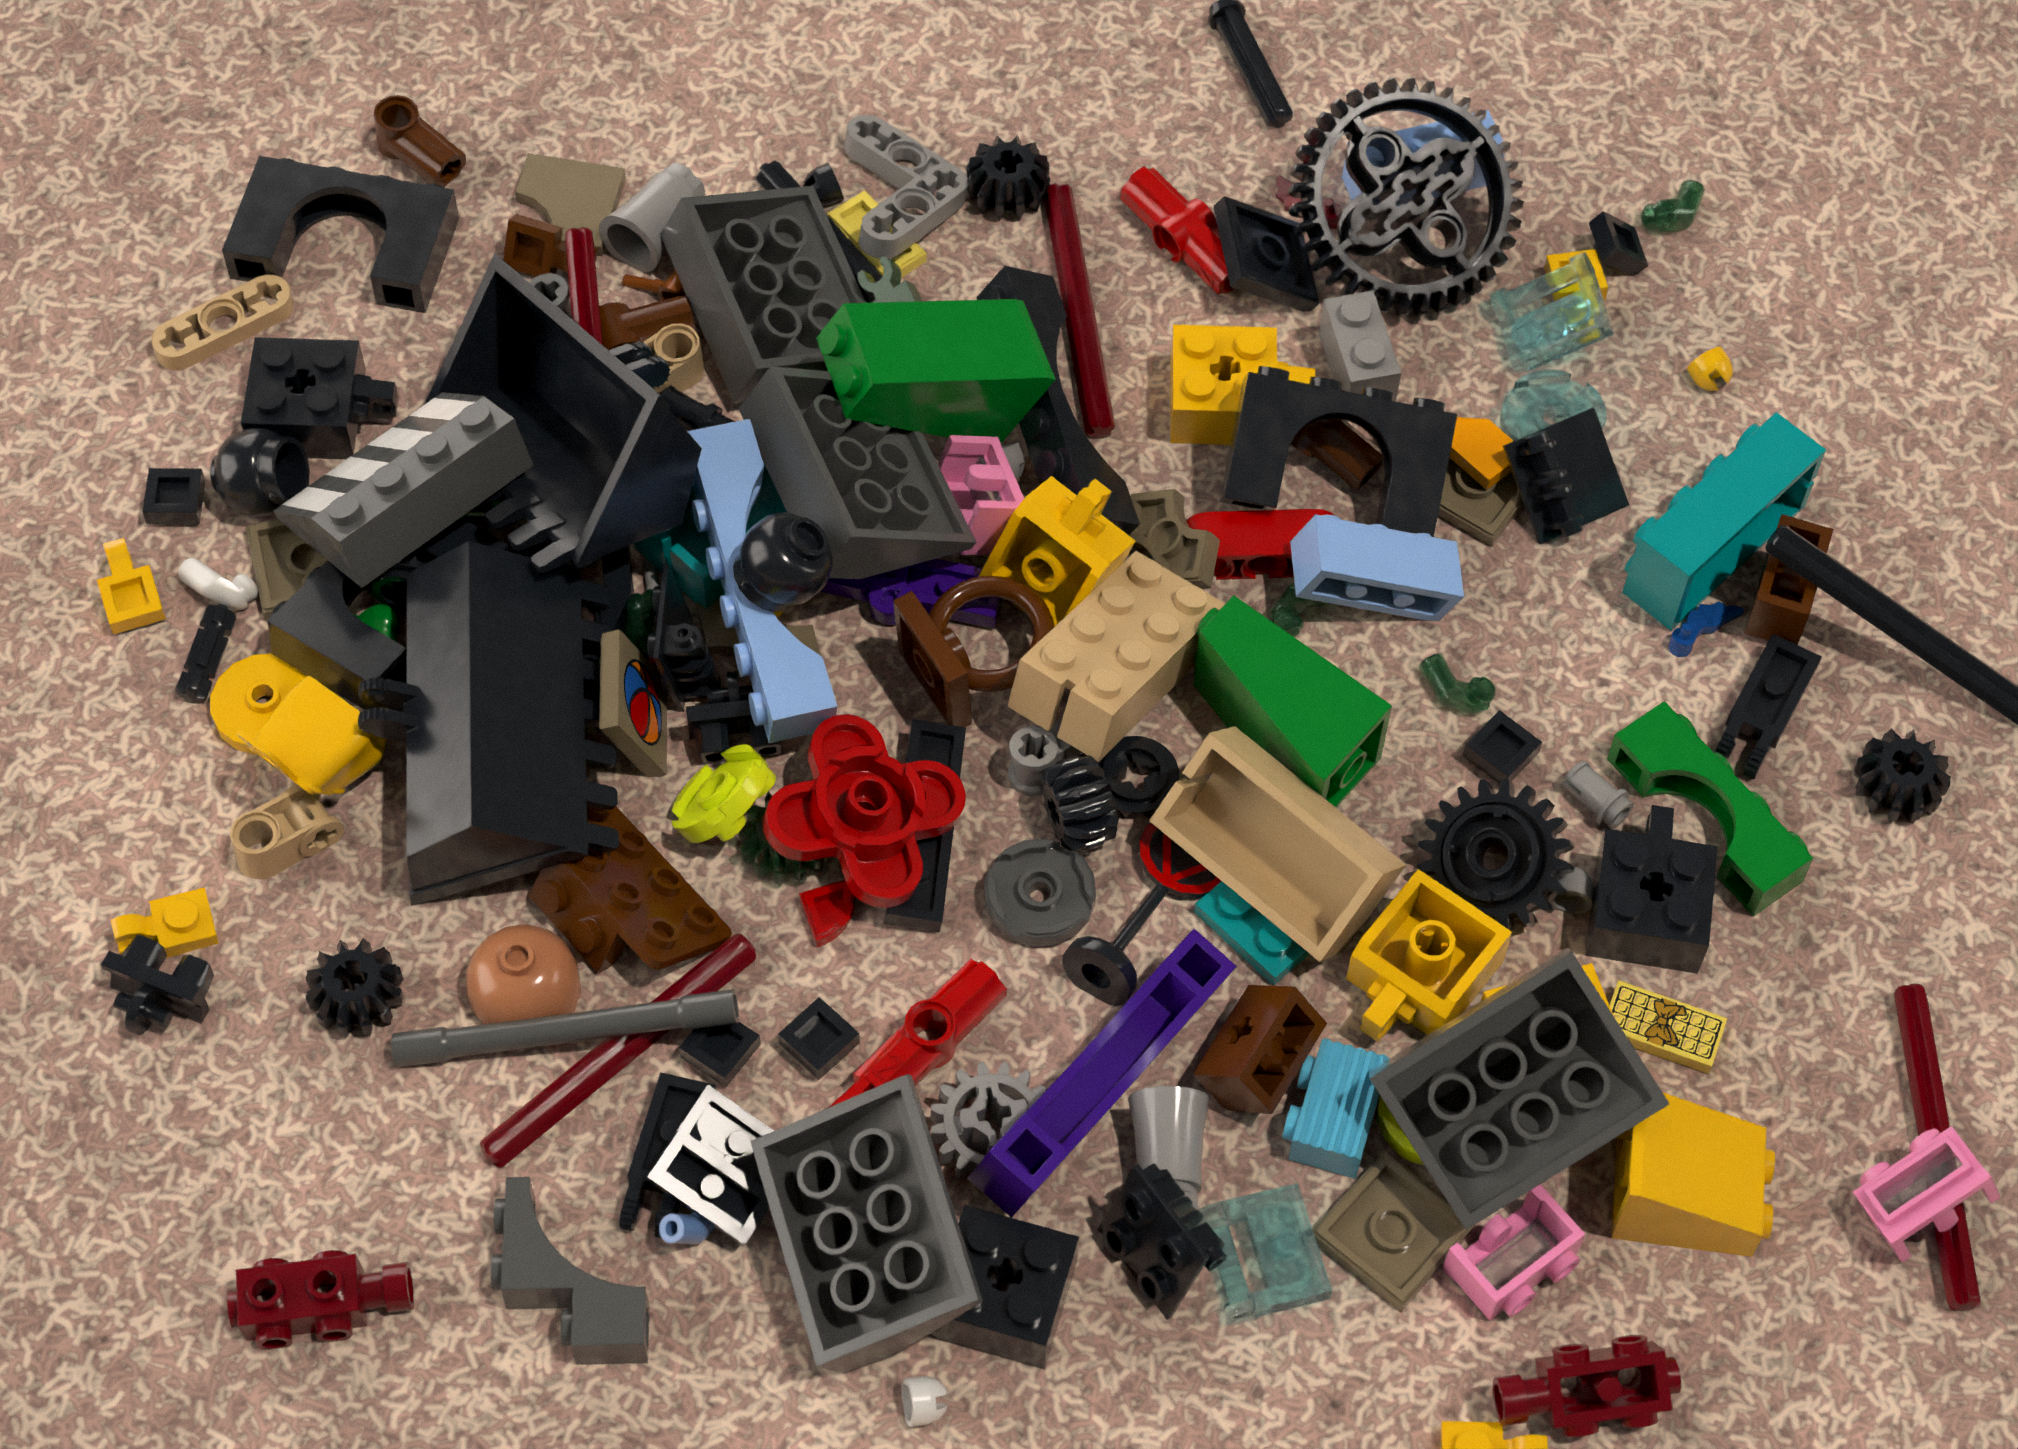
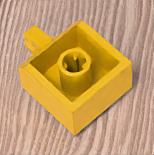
(1209, 376)
(1060, 545)
(1425, 958)

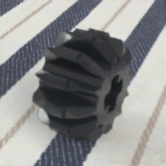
(1008, 177)
(1902, 776)
(1079, 803)
(357, 1006)

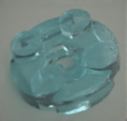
(1542, 392)

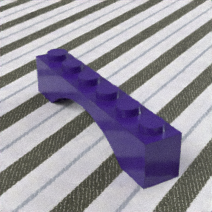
(1101, 1073)

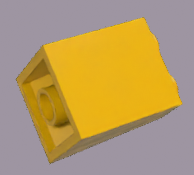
(1693, 1181)

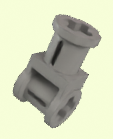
(1041, 751)

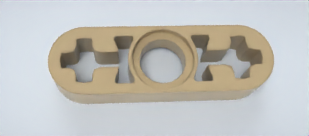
(228, 304)

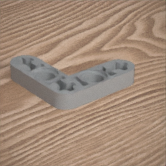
(876, 147)

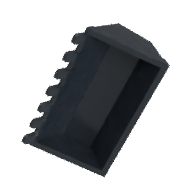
(598, 434)
(495, 720)

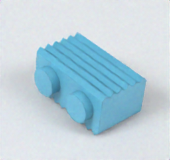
(1336, 1108)

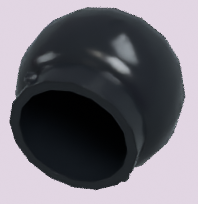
(259, 471)
(783, 561)

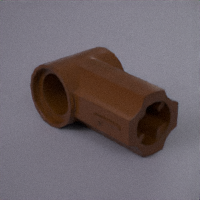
(416, 143)
(626, 325)
(1340, 449)

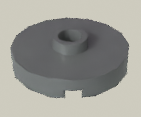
(1045, 867)

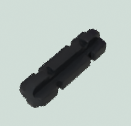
(206, 653)

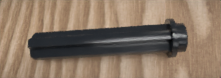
(1230, 21)

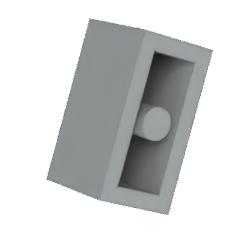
(1358, 344)

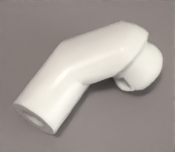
(216, 587)

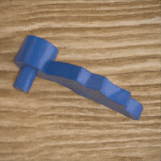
(1703, 620)

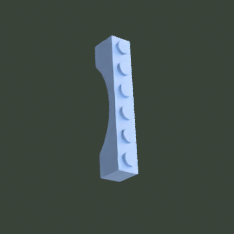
(786, 676)

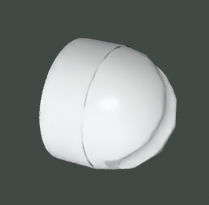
(920, 1400)

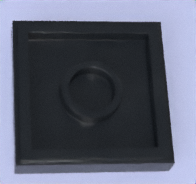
(1265, 255)

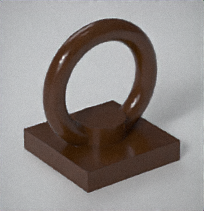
(939, 656)

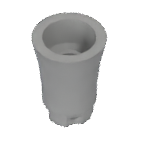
(635, 227)
(1170, 1133)

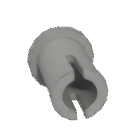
(1598, 795)

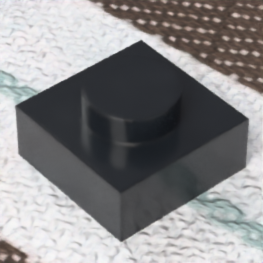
(1617, 244)
(174, 496)
(1502, 748)
(819, 1038)
(720, 1050)

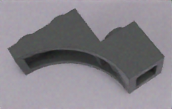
(605, 1319)

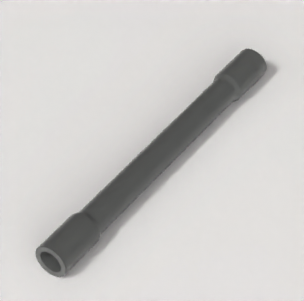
(687, 1012)

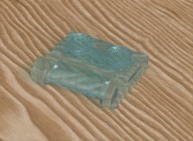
(1558, 326)
(1283, 1250)

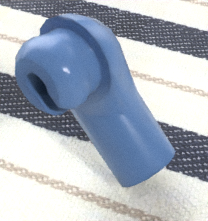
(684, 1229)

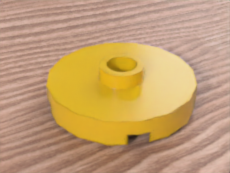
(234, 697)

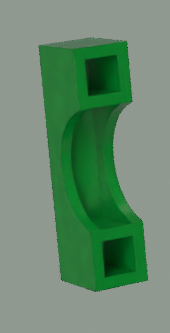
(1667, 757)

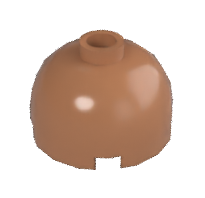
(522, 976)

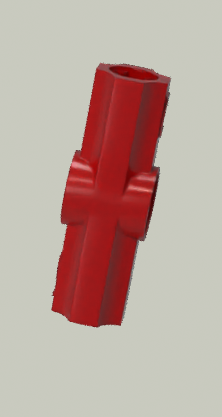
(1178, 225)
(951, 1010)

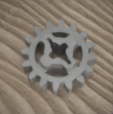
(1000, 1093)

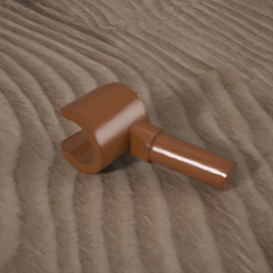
(665, 289)

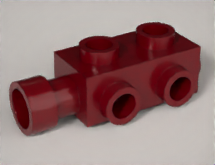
(303, 1310)
(1597, 1391)

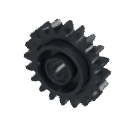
(1531, 851)

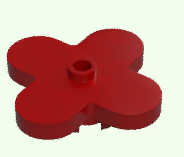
(864, 810)

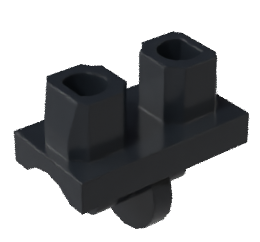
(726, 715)
(151, 994)

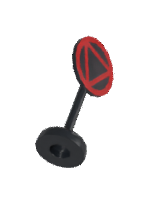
(1102, 966)

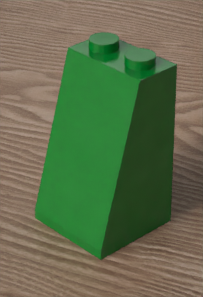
(937, 365)
(1289, 699)

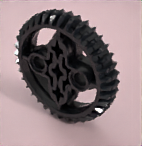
(1478, 142)

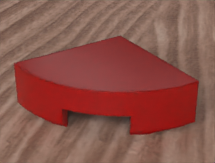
(827, 910)

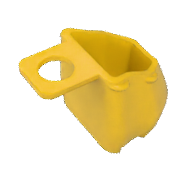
(316, 740)

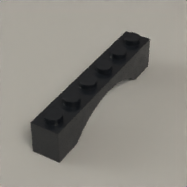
(1049, 428)

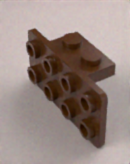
(629, 900)

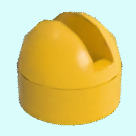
(1710, 362)

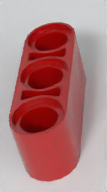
(1254, 540)

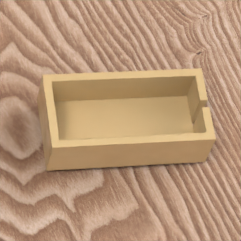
(1114, 655)
(1277, 843)

